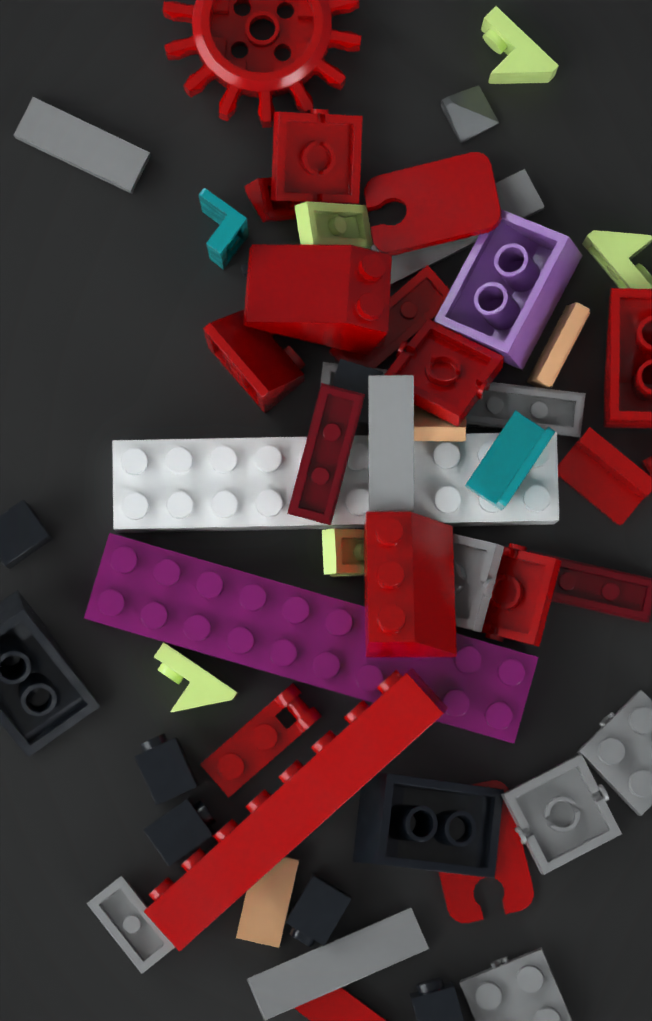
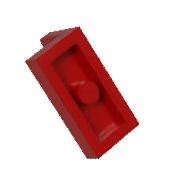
(604, 476)

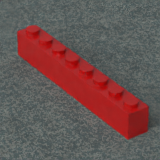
(296, 808)

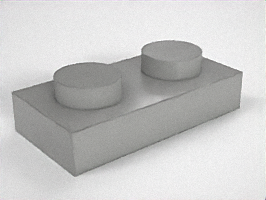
(122, 914)

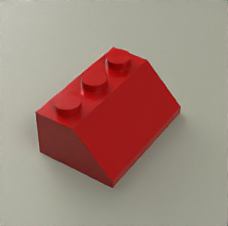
(409, 586)

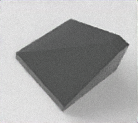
(469, 113)

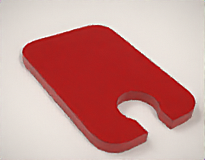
(442, 201)
(510, 871)

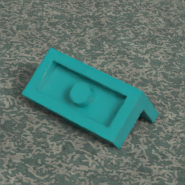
(230, 233)
(509, 460)

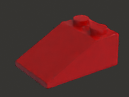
(320, 294)
(255, 360)
(629, 360)

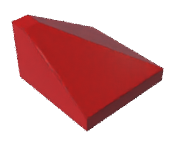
(260, 196)

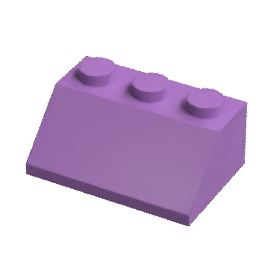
(510, 287)

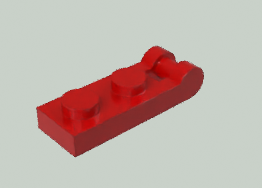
(259, 741)

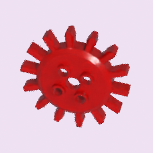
(260, 74)

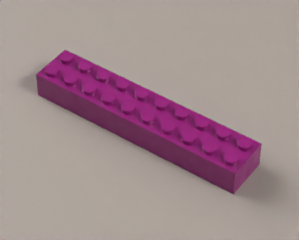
(296, 634)

